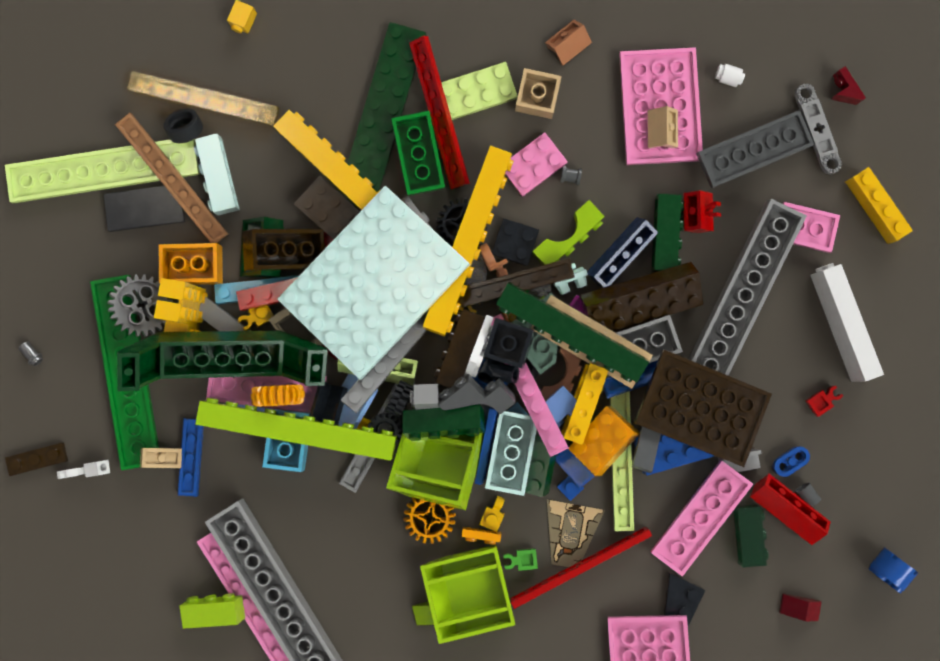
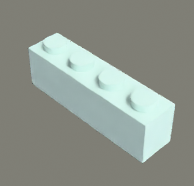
(217, 174)

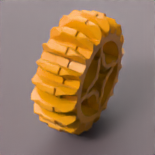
(277, 395)
(438, 519)

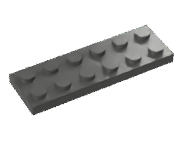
(755, 149)

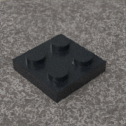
(515, 242)

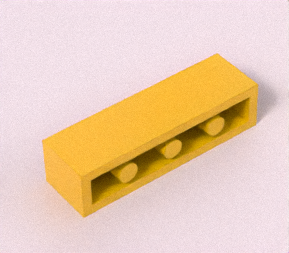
(878, 206)

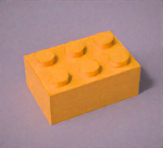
(191, 263)
(604, 441)

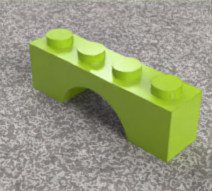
(586, 219)

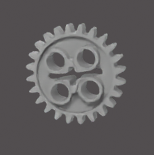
(123, 312)

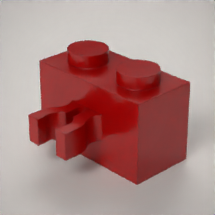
(699, 211)

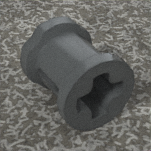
(571, 175)

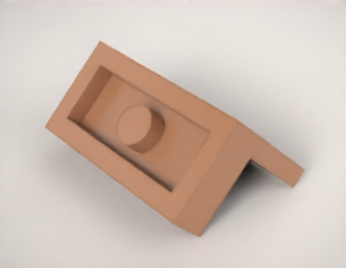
(569, 41)

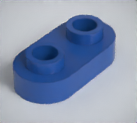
(790, 461)

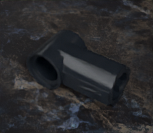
(494, 370)

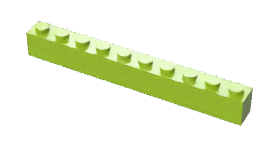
(296, 430)

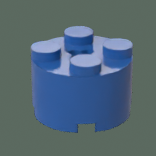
(892, 570)

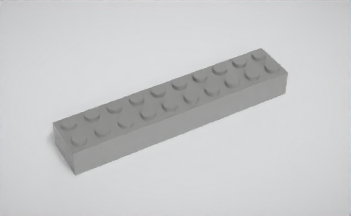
(747, 286)
(270, 585)

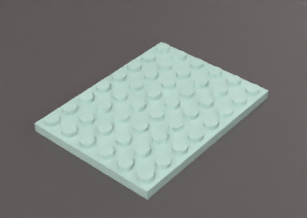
(373, 282)

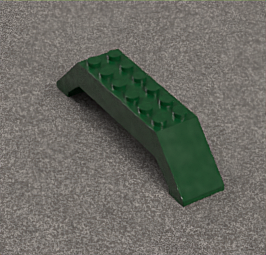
(220, 355)

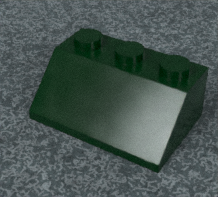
(260, 223)

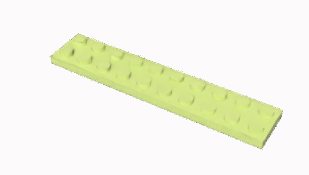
(92, 171)

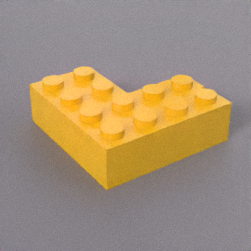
(182, 315)

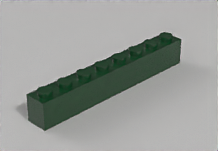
(572, 332)

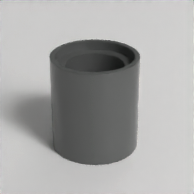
(808, 494)

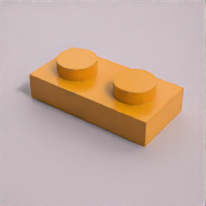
(489, 537)

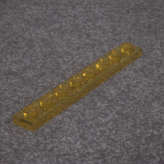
(203, 98)

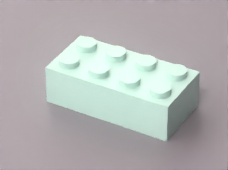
(511, 453)

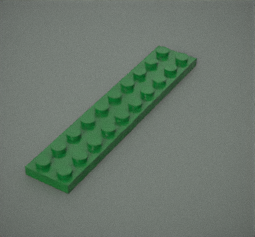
(130, 409)

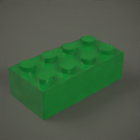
(418, 153)

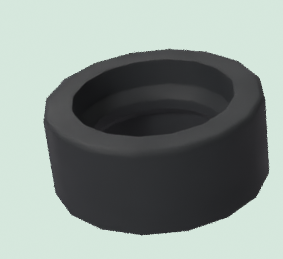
(185, 133)

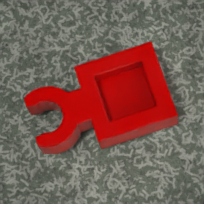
(821, 402)

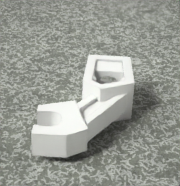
(89, 469)

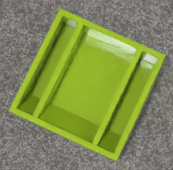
(437, 469)
(467, 594)

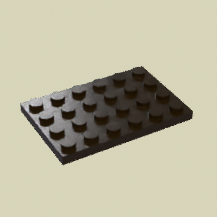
(703, 408)

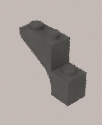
(469, 392)

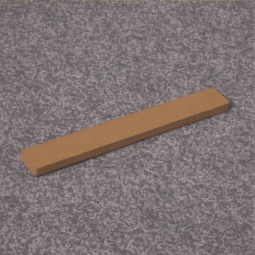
(171, 178)

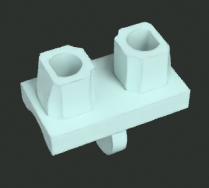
(580, 280)

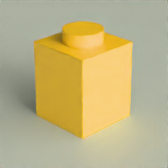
(241, 17)

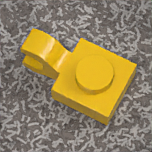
(492, 516)

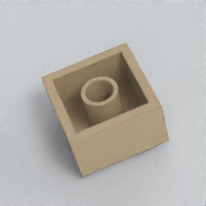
(538, 93)

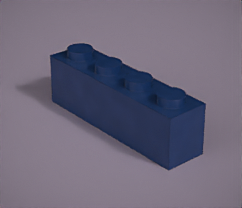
(622, 252)

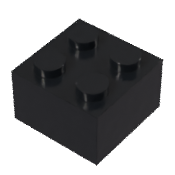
(509, 343)

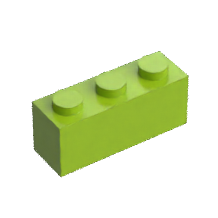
(212, 611)

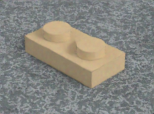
(160, 458)

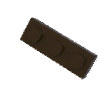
(36, 459)

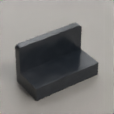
(328, 403)

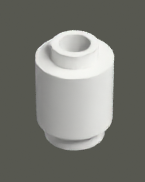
(729, 75)

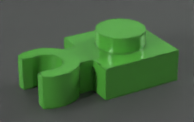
(525, 559)

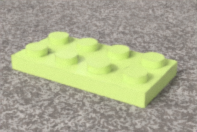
(479, 90)

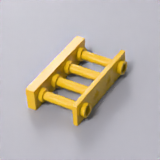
(587, 396)

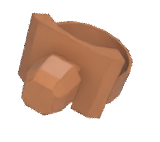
(490, 261)

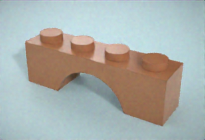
(572, 368)

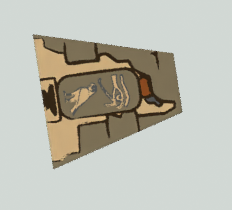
(570, 531)

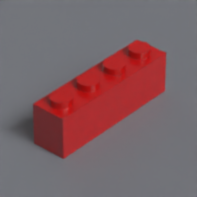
(790, 509)

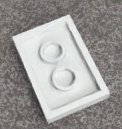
(479, 348)

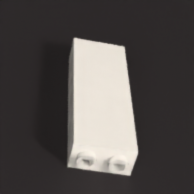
(846, 323)

